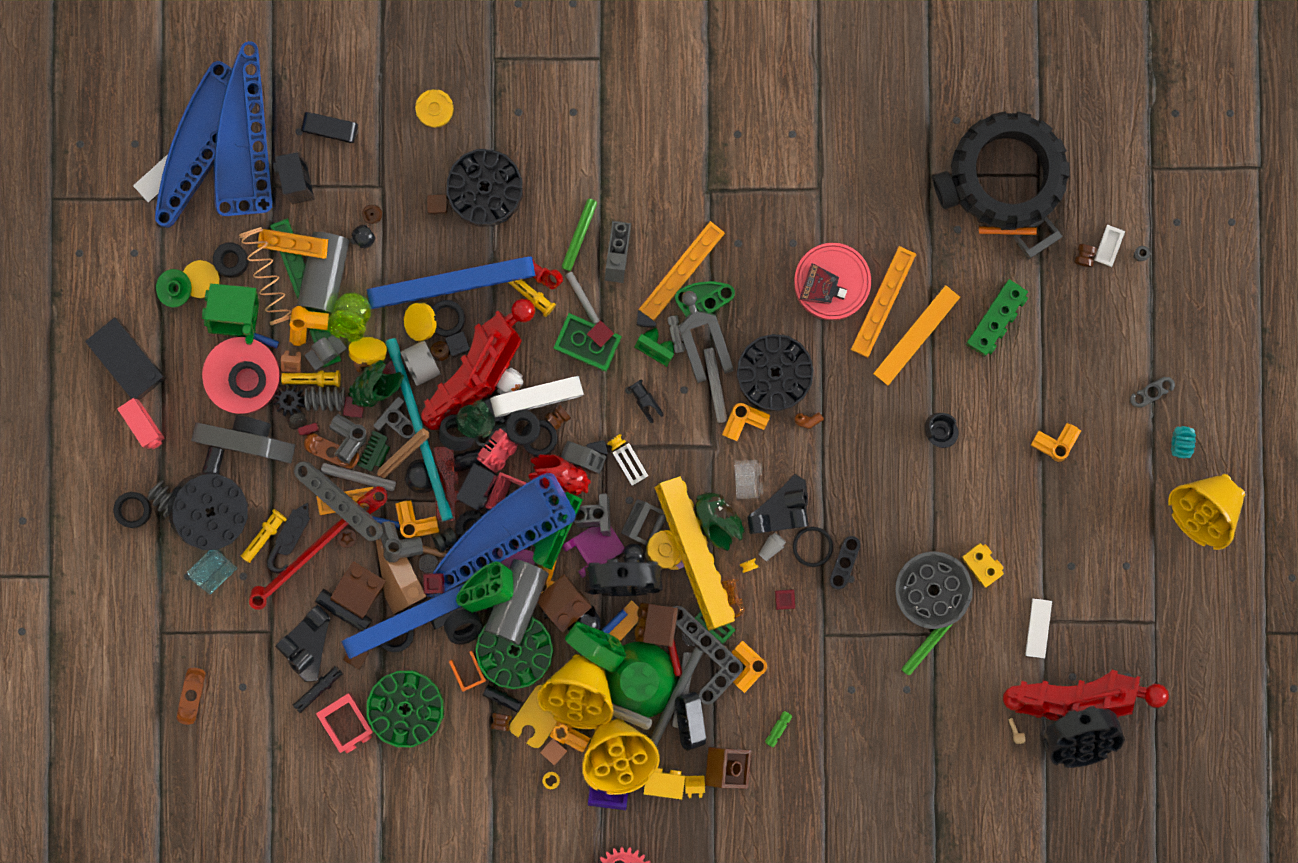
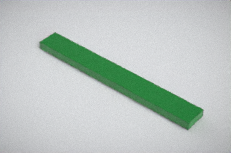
(295, 267)

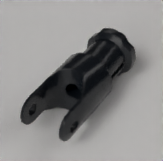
(644, 399)

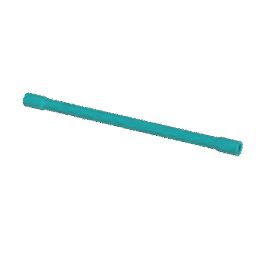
(442, 503)

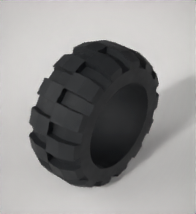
(1034, 134)

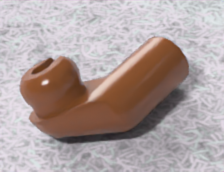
(808, 422)

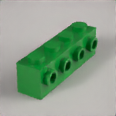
(997, 317)

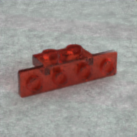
(445, 466)

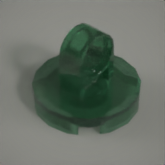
(475, 420)

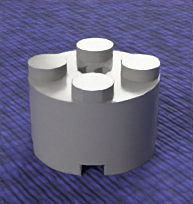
(420, 363)

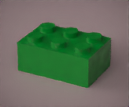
(578, 345)

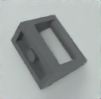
(1029, 253)
(637, 519)

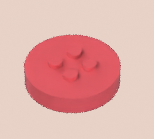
(852, 275)
(223, 359)

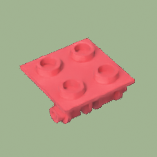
(500, 453)

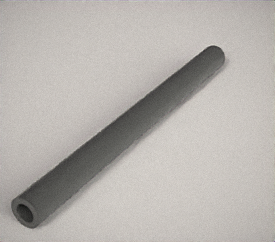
(678, 691)

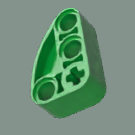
(705, 291)
(486, 588)
(596, 646)

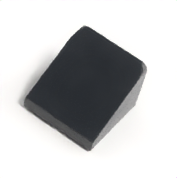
(645, 321)
(599, 446)

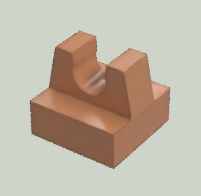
(291, 364)

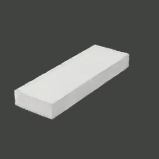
(1038, 628)

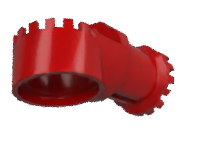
(543, 276)

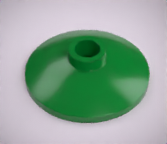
(166, 288)

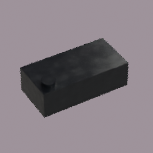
(294, 177)
(125, 359)
(477, 487)

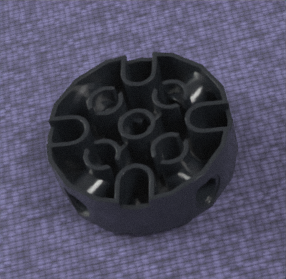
(503, 193)
(771, 353)
(191, 520)
(623, 578)
(1083, 737)

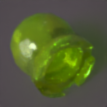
(350, 317)

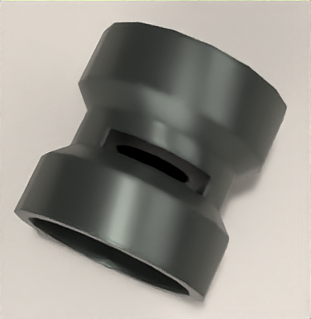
(444, 539)

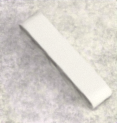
(537, 396)

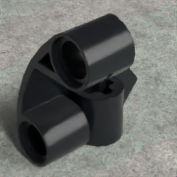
(783, 510)
(305, 644)

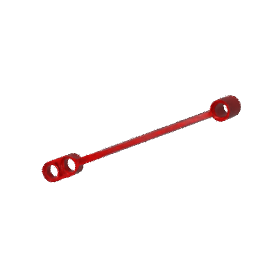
(264, 592)

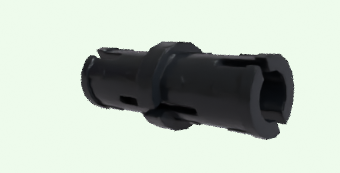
(502, 698)

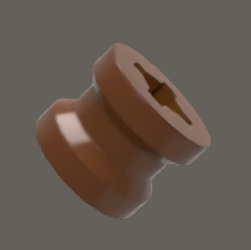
(501, 722)

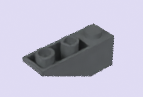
(617, 252)

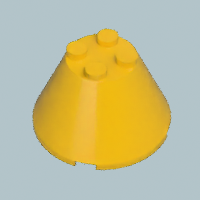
(1208, 510)
(578, 695)
(619, 758)

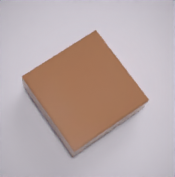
(553, 751)

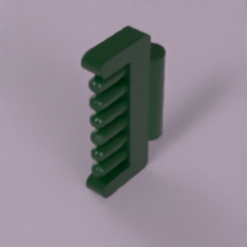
(379, 452)

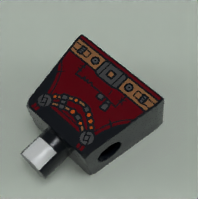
(821, 286)

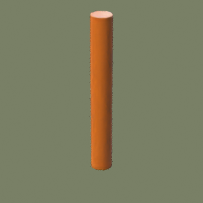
(1019, 231)

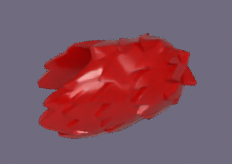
(570, 477)

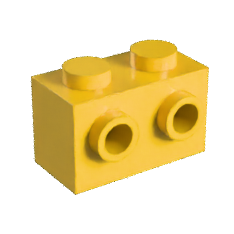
(982, 564)
(665, 784)

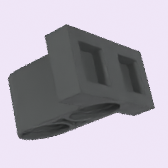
(324, 351)
(400, 424)
(583, 457)
(590, 512)

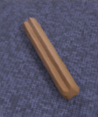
(404, 452)

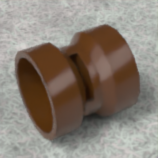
(1085, 255)
(560, 413)

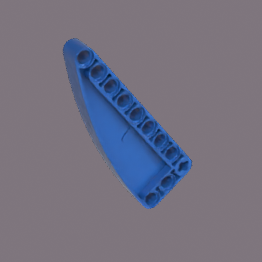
(192, 139)
(234, 153)
(508, 520)

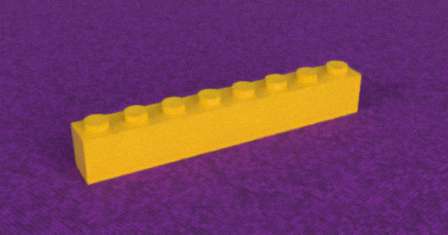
(694, 553)

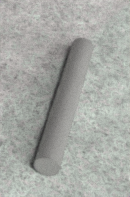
(582, 297)

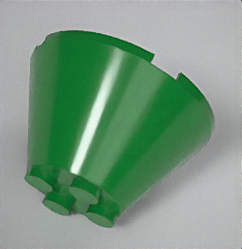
(643, 679)

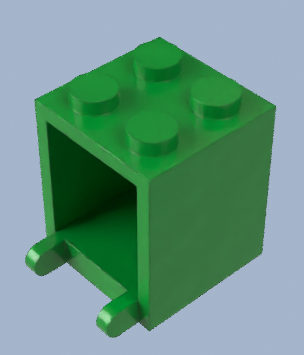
(231, 311)

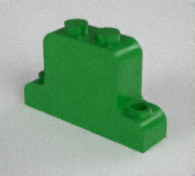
(549, 547)

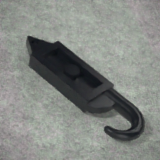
(289, 536)

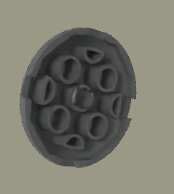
(953, 590)

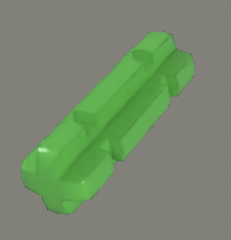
(778, 729)

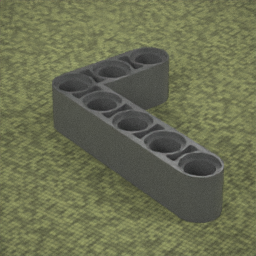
(243, 442)
(710, 650)

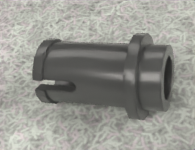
(1146, 253)

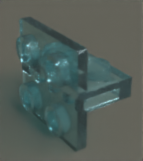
(211, 570)

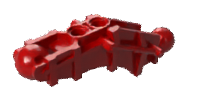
(483, 366)
(1108, 692)

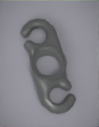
(1158, 385)

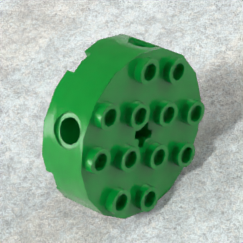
(506, 668)
(389, 719)

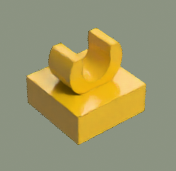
(695, 784)

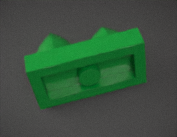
(648, 345)

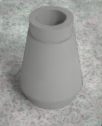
(772, 546)

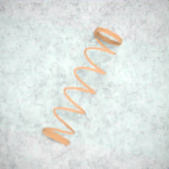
(245, 235)

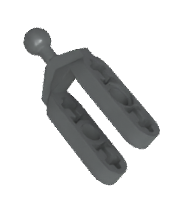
(696, 319)

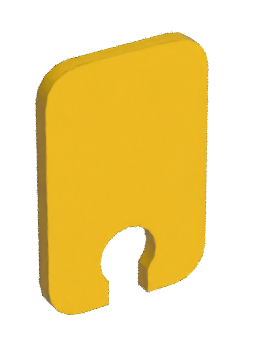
(533, 715)

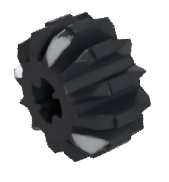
(284, 396)

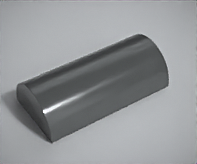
(324, 275)
(512, 617)

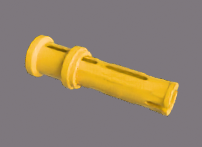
(538, 300)
(321, 378)
(269, 528)

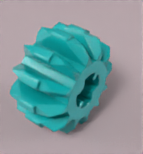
(1183, 442)

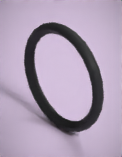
(814, 529)

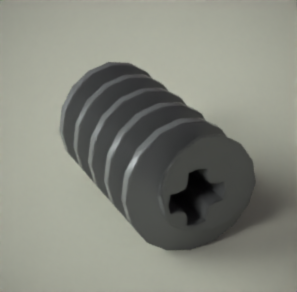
(324, 399)
(161, 497)

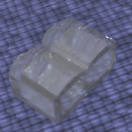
(747, 479)

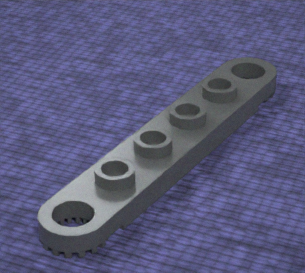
(338, 501)

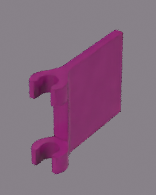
(595, 546)

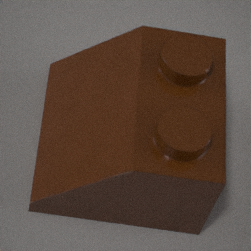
(358, 590)
(563, 603)
(656, 624)
(728, 767)

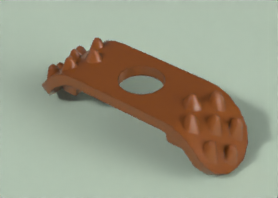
(318, 446)
(188, 709)

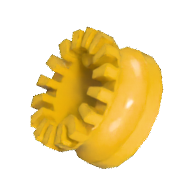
(616, 442)
(750, 565)
(547, 775)

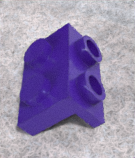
(601, 799)

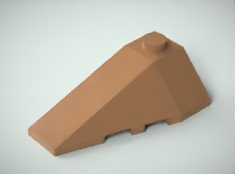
(402, 582)

